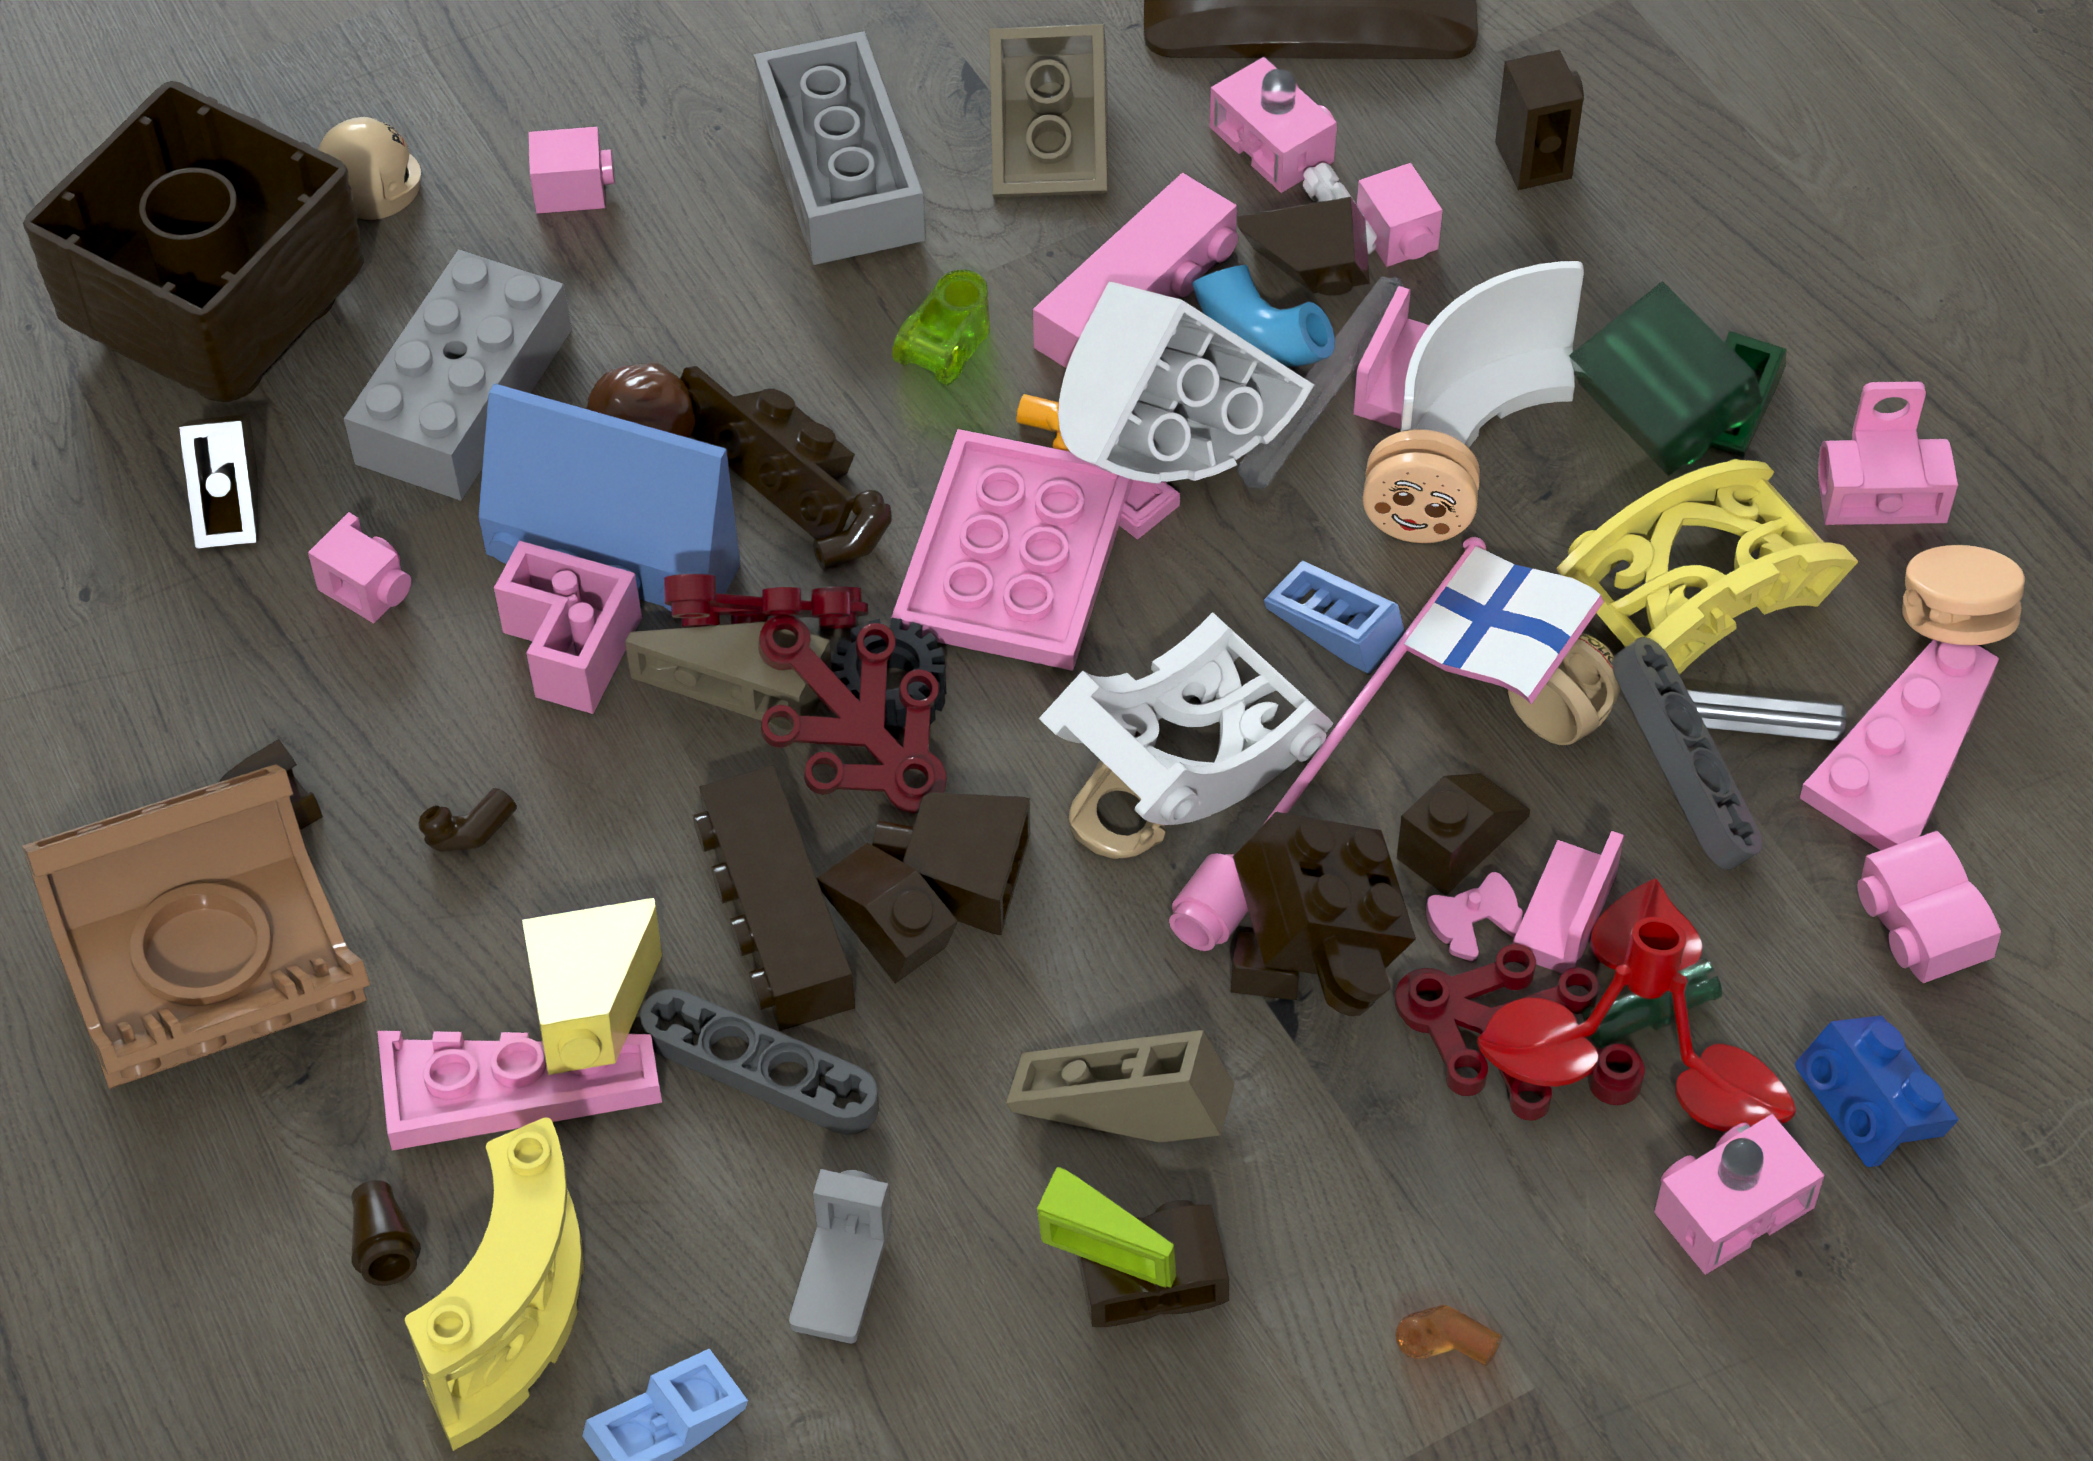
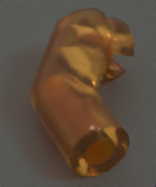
(1445, 1330)

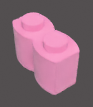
(1929, 907)

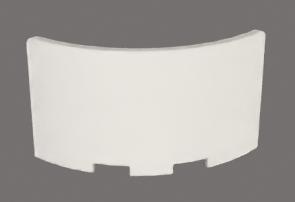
(1496, 351)

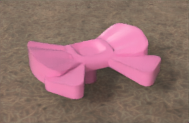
(1453, 917)

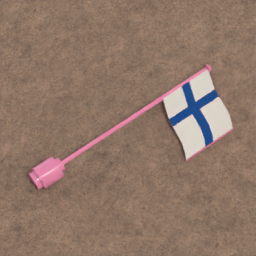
(1480, 623)

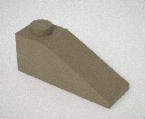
(724, 668)
(1131, 1087)

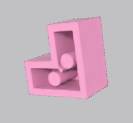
(573, 616)

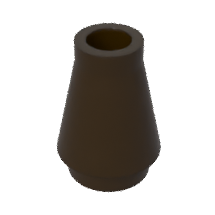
(381, 1236)

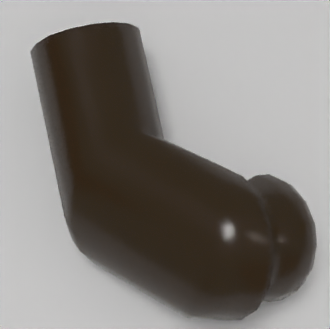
(861, 537)
(467, 831)

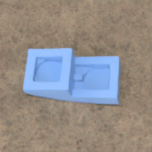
(673, 1415)

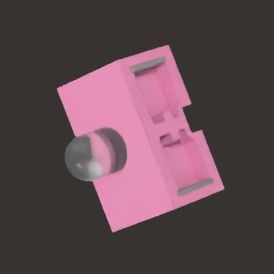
(1272, 122)
(1737, 1192)

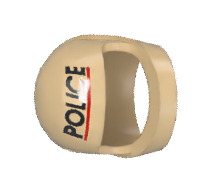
(375, 165)
(1574, 697)

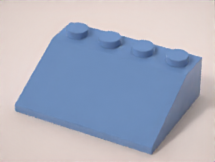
(605, 492)

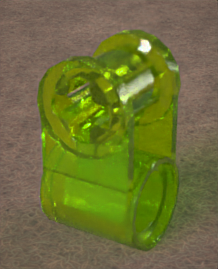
(946, 326)

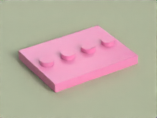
(1013, 550)

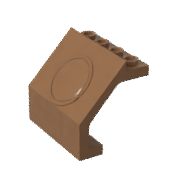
(193, 925)

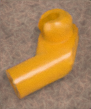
(1041, 414)

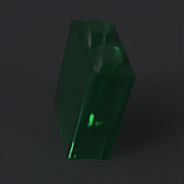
(1666, 379)

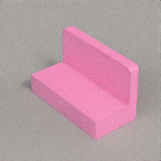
(1386, 363)
(1568, 903)

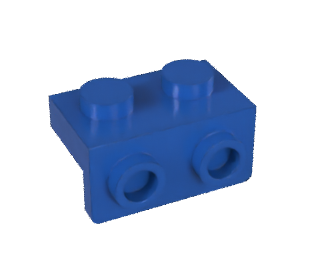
(1874, 1087)

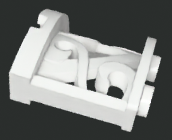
(1174, 789)

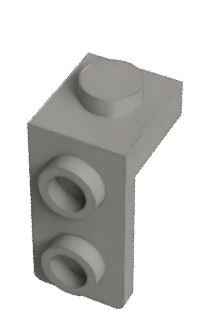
(843, 1256)

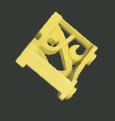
(1726, 496)
(515, 1298)

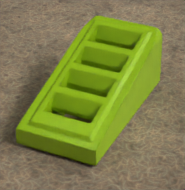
(1097, 1229)

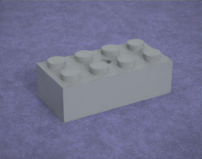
(839, 148)
(430, 394)

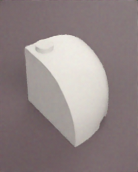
(1169, 390)

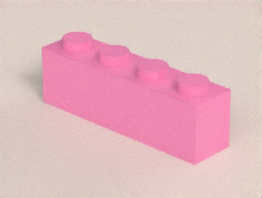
(1156, 251)

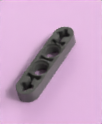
(1687, 753)
(765, 1052)

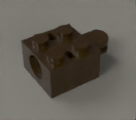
(1326, 905)

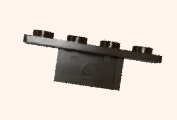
(776, 451)

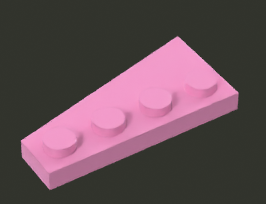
(1902, 751)
(484, 1087)

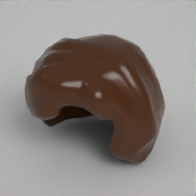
(645, 396)

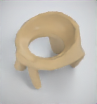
(1093, 835)

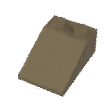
(1049, 110)

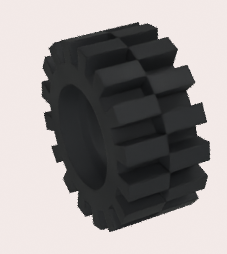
(910, 653)

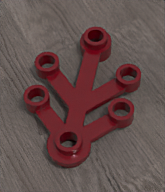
(698, 604)
(858, 720)
(1456, 1008)

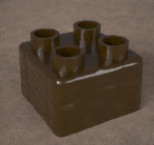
(197, 242)

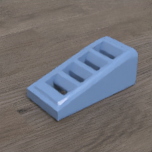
(1361, 642)

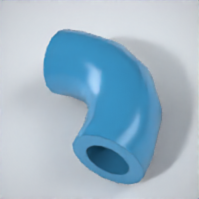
(1288, 335)

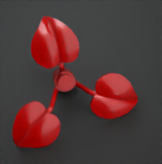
(1647, 947)

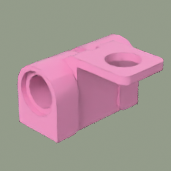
(1885, 468)

